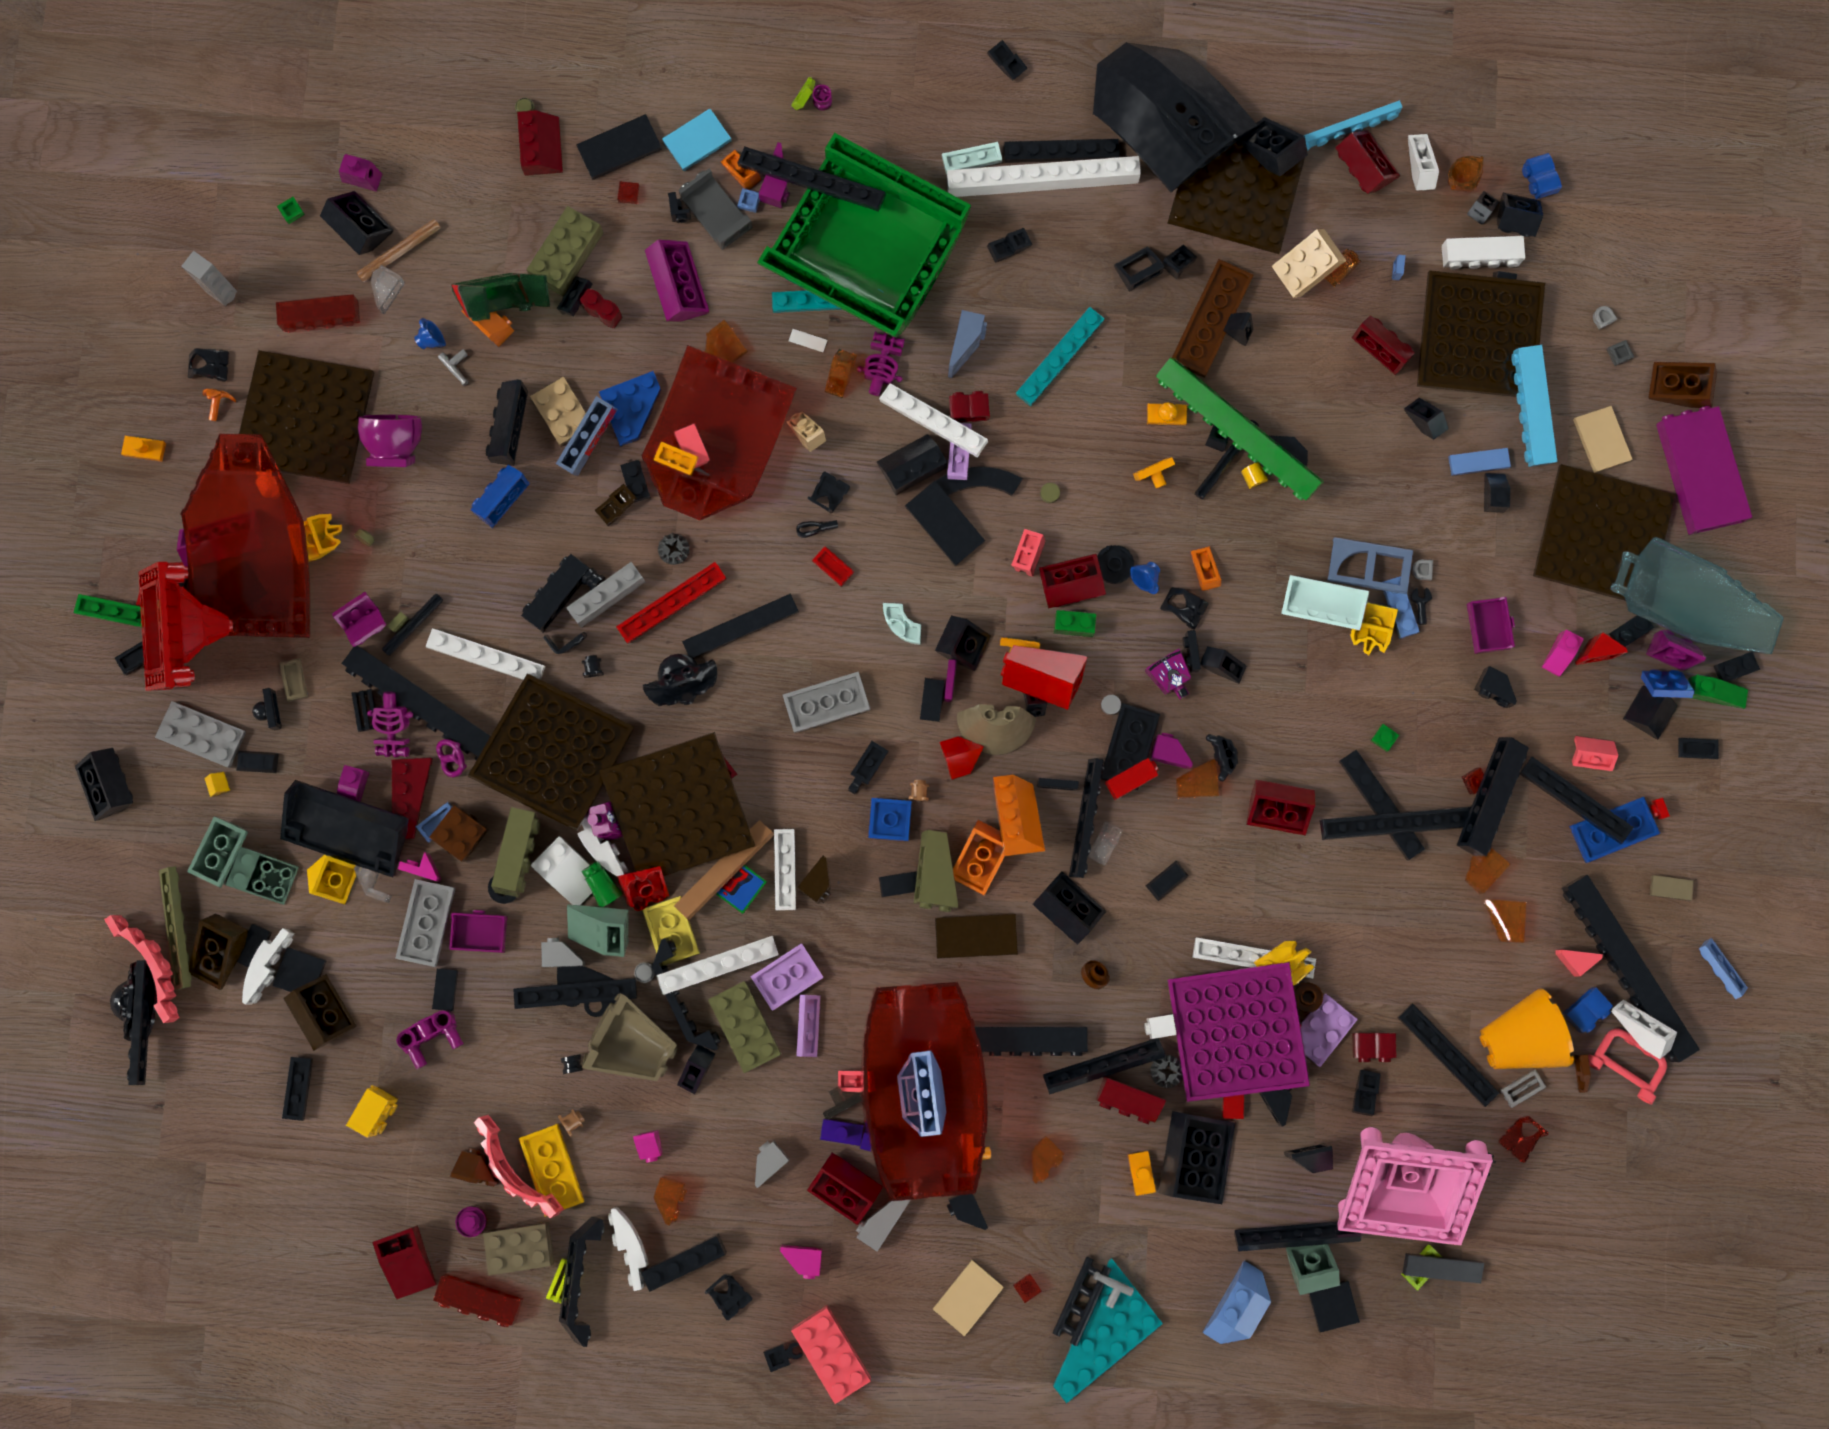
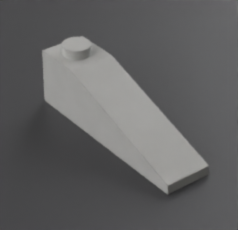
(879, 1225)

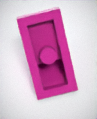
(426, 869)

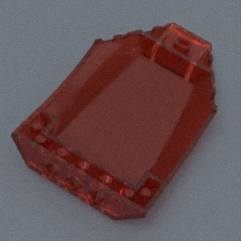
(248, 541)

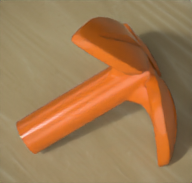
(216, 395)

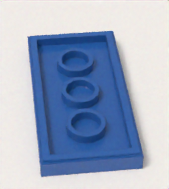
(1596, 844)

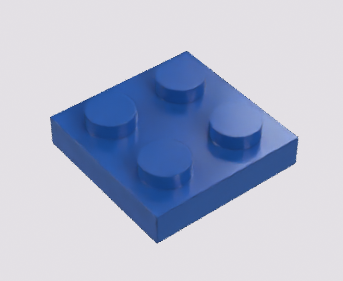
(1667, 684)
(889, 819)

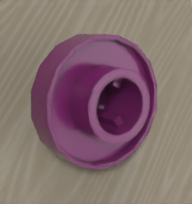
(471, 1221)

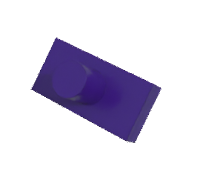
(841, 1132)

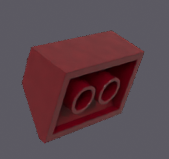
(539, 143)
(1367, 161)
(1383, 344)
(1072, 581)
(1281, 807)
(1129, 1101)
(845, 1188)

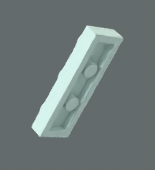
(972, 157)

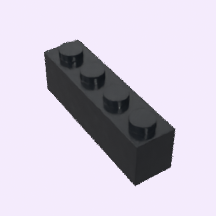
(555, 593)
(683, 1262)

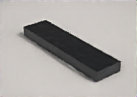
(1443, 1268)

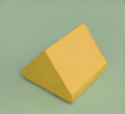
(217, 783)

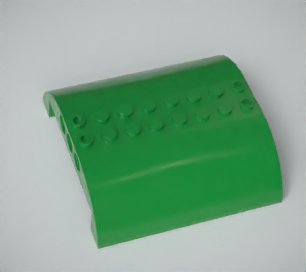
(853, 251)

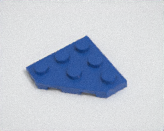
(634, 405)

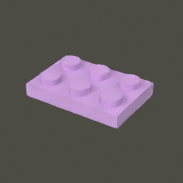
(787, 977)
(1325, 1029)

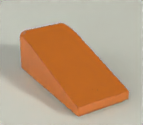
(745, 177)
(1206, 568)

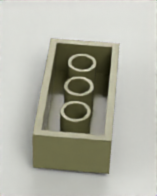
(566, 250)
(515, 852)
(745, 1026)

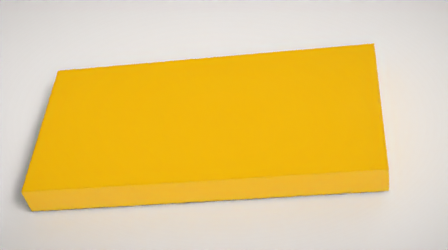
(551, 1166)

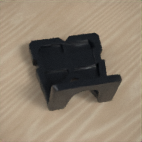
(215, 367)
(832, 489)
(1192, 612)
(576, 641)
(732, 1300)

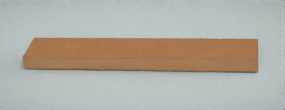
(721, 873)

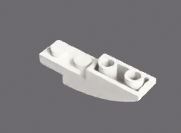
(603, 852)
(259, 971)
(628, 1238)

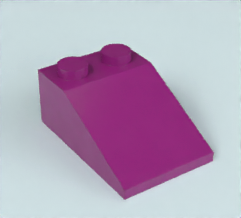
(1675, 651)

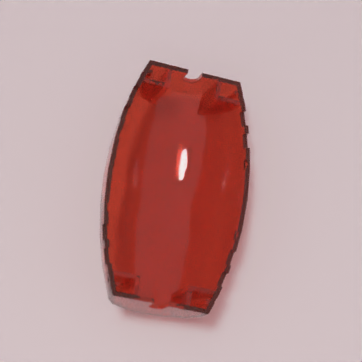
(908, 1022)

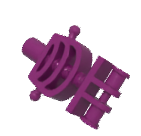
(876, 370)
(389, 711)

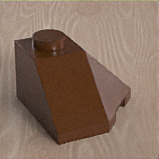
(473, 1168)

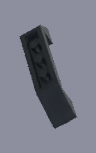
(707, 1038)
(590, 1230)

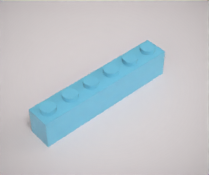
(1535, 406)

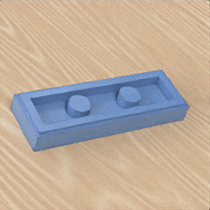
(1479, 461)

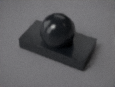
(268, 709)

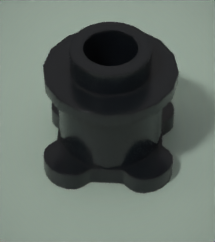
(592, 666)

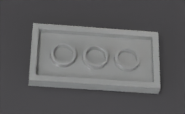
(826, 702)
(200, 734)
(425, 923)

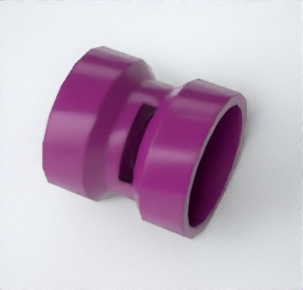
(822, 92)

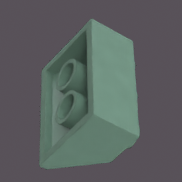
(217, 851)

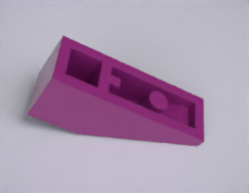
(774, 190)
(352, 782)

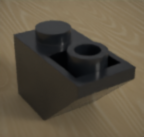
(1496, 686)

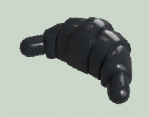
(1224, 754)

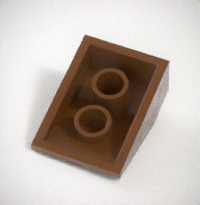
(1683, 383)

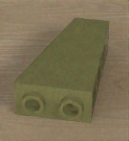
(935, 873)

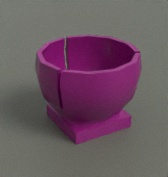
(390, 439)

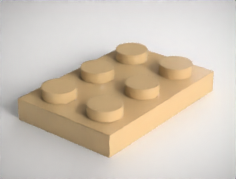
(559, 409)

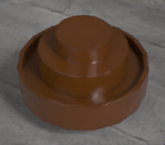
(1095, 974)
(1308, 997)

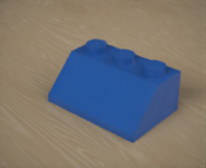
(499, 495)

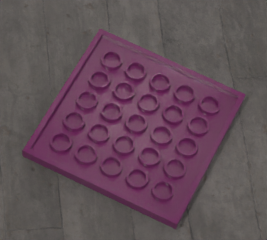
(1238, 1032)

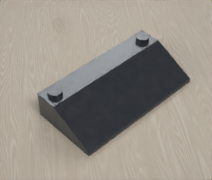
(343, 828)

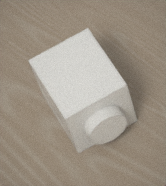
(1160, 1026)

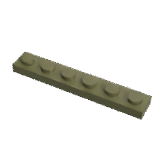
(174, 927)

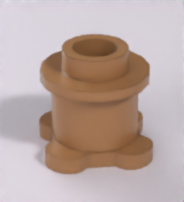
(919, 791)
(572, 1121)

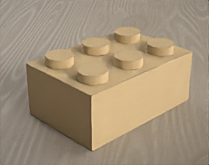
(1308, 263)

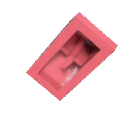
(1577, 961)
(849, 1081)

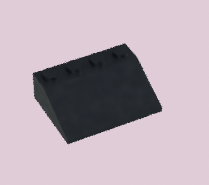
(1197, 1158)

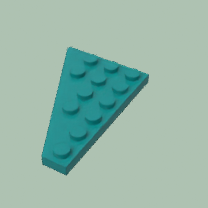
(1106, 1337)

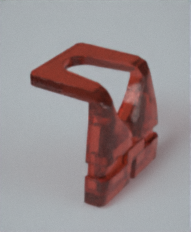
(1517, 1143)

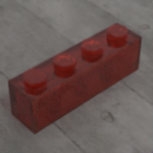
(317, 312)
(477, 1299)

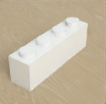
(1483, 252)

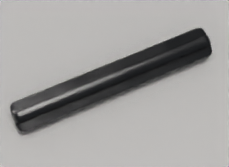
(412, 624)

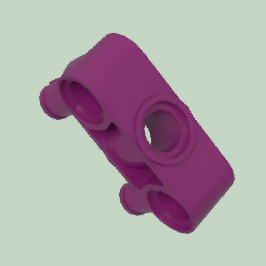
(426, 1030)

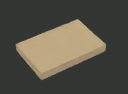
(1602, 439)
(968, 1297)

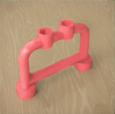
(1598, 1059)

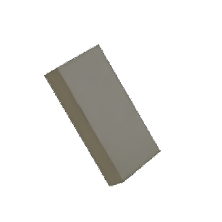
(293, 680)
(1671, 888)

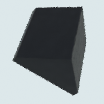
(1650, 712)

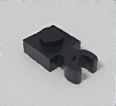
(779, 1356)

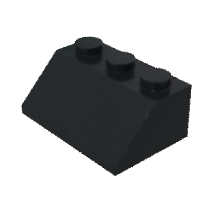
(355, 222)
(912, 464)
(104, 783)
(1069, 908)

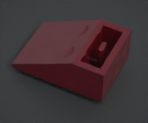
(405, 1262)

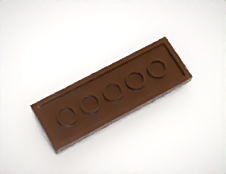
(1206, 326)

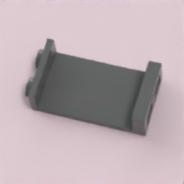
(714, 209)

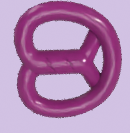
(456, 756)

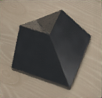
(1313, 1158)

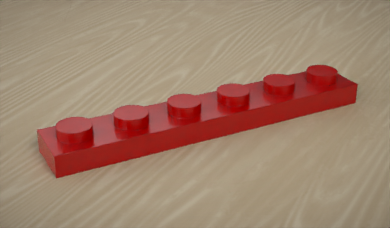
(671, 602)

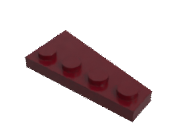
(408, 789)

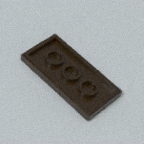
(976, 936)

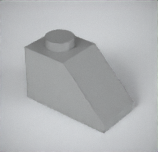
(559, 954)
(769, 1161)

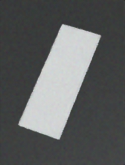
(808, 340)

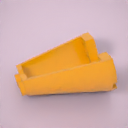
(1529, 1036)

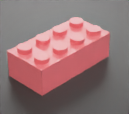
(831, 1354)

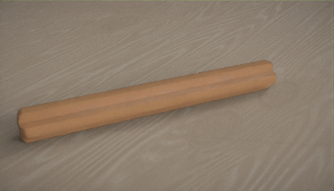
(399, 249)

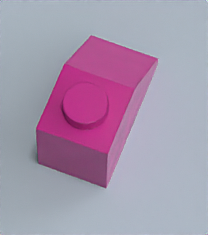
(1562, 652)
(648, 1146)
(803, 1259)

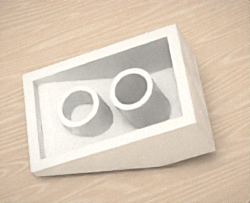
(562, 869)

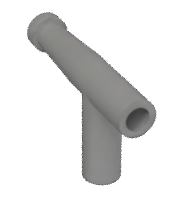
(451, 365)
(1117, 1286)

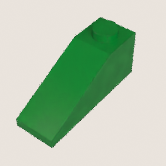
(1718, 691)

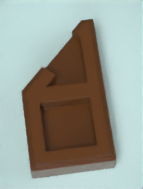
(1582, 1072)

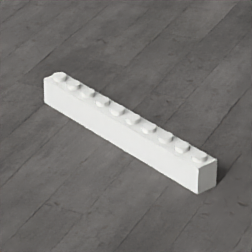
(1043, 176)

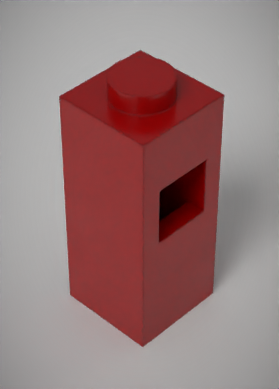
(1132, 778)

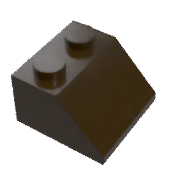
(817, 882)

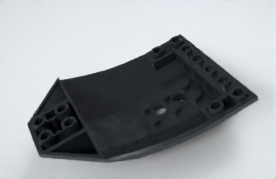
(1138, 101)

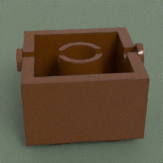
(458, 833)

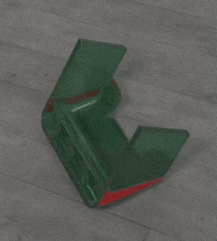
(501, 292)

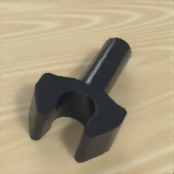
(1421, 602)

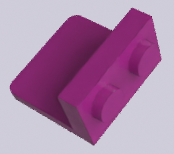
(360, 619)

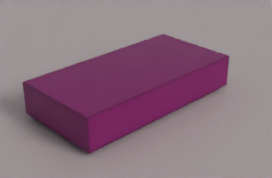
(950, 680)

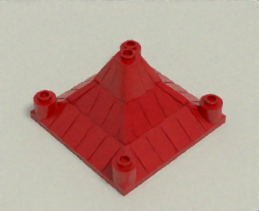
(174, 626)

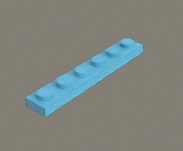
(1353, 124)

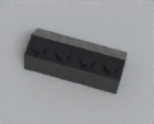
(507, 422)

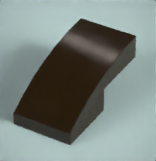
(616, 505)

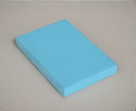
(696, 139)

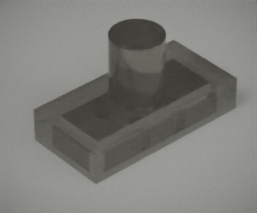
(840, 1102)

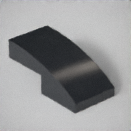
(1006, 60)
(1010, 245)
(932, 699)
(898, 884)
(1365, 1092)

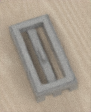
(1508, 1097)

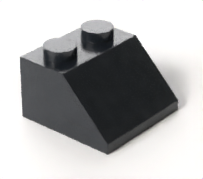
(1519, 215)
(963, 642)

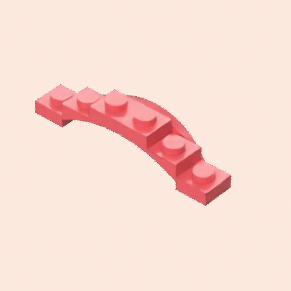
(158, 965)
(502, 1170)

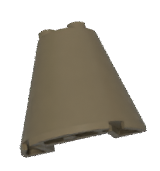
(996, 730)
(628, 1043)

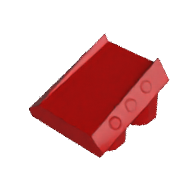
(643, 887)

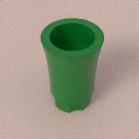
(601, 884)

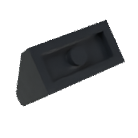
(1143, 276)

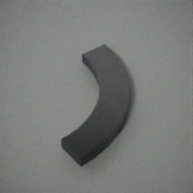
(982, 477)

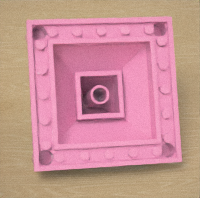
(1413, 1189)

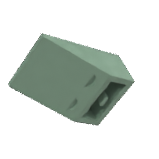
(261, 875)
(599, 928)

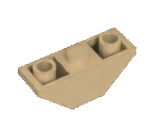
(807, 431)

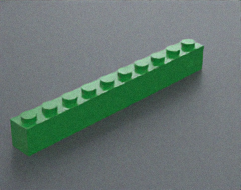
(1239, 428)

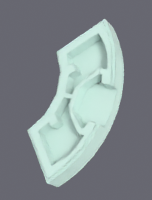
(900, 624)

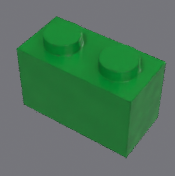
(1074, 623)

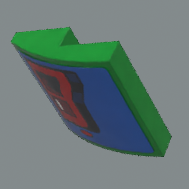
(742, 889)

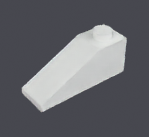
(1423, 162)
(1646, 1030)

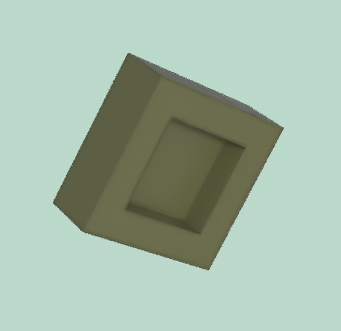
(398, 622)

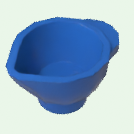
(429, 335)
(1146, 577)

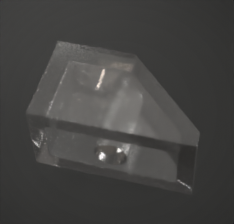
(385, 287)

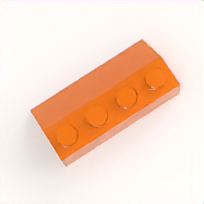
(1017, 815)

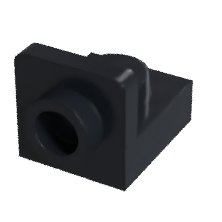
(677, 214)
(1035, 706)

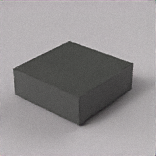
(1620, 353)

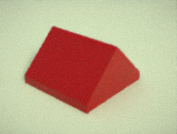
(1600, 649)

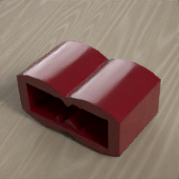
(601, 308)
(969, 407)
(1374, 1046)

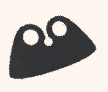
(582, 974)

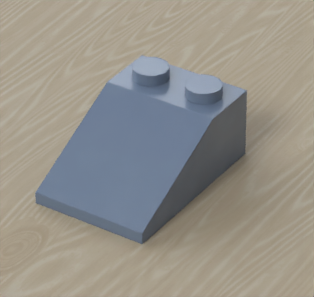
(967, 340)

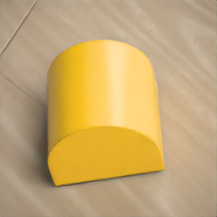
(1254, 475)

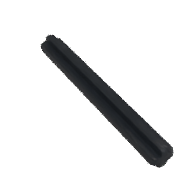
(1218, 470)

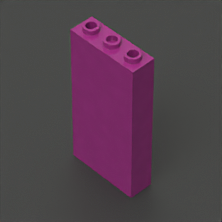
(1703, 470)

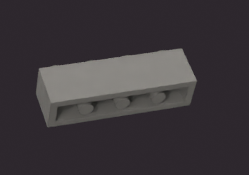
(209, 278)
(605, 594)

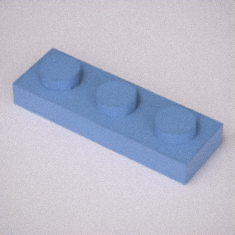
(1405, 620)
(1723, 968)

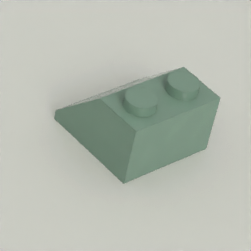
(1313, 1268)

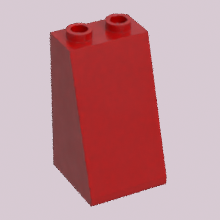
(1044, 674)

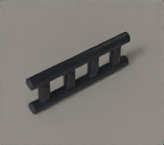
(1070, 1306)

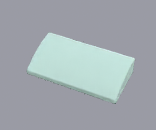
(1325, 602)

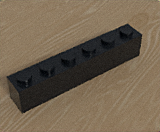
(1492, 796)
(1033, 1040)

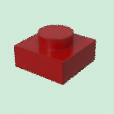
(1659, 808)

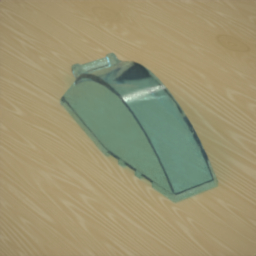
(1696, 599)

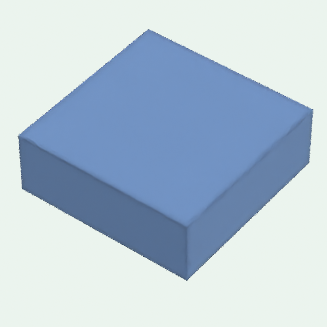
(748, 200)
(1398, 267)

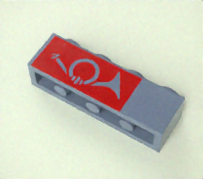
(586, 436)

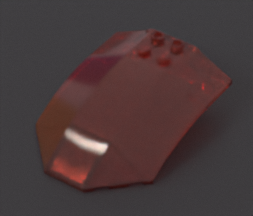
(738, 424)

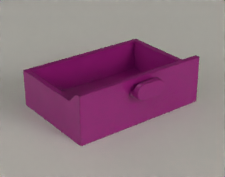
(1491, 625)
(478, 932)

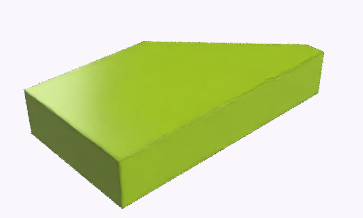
(804, 94)

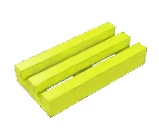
(557, 1299)

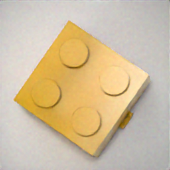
(372, 1112)

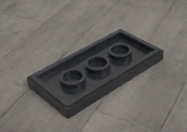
(619, 147)
(944, 523)
(1129, 740)

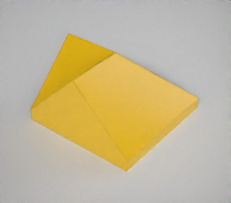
(331, 879)

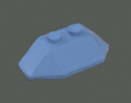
(922, 1094)
(1240, 1307)

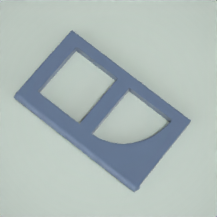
(1345, 548)

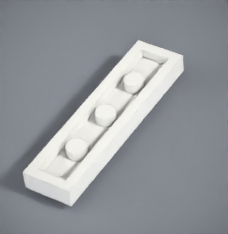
(785, 869)

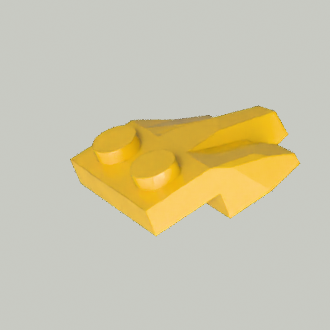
(321, 535)
(1375, 627)
(1286, 953)

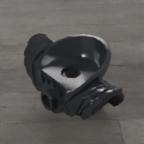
(676, 671)
(122, 1002)

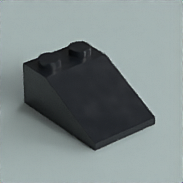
(1275, 146)

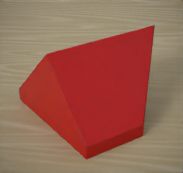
(960, 756)

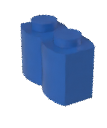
(1542, 176)
(1588, 1010)

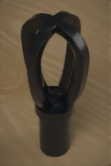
(822, 526)

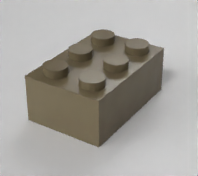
(518, 1248)

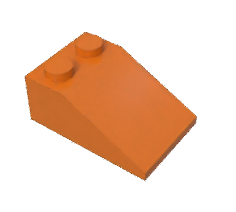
(980, 858)

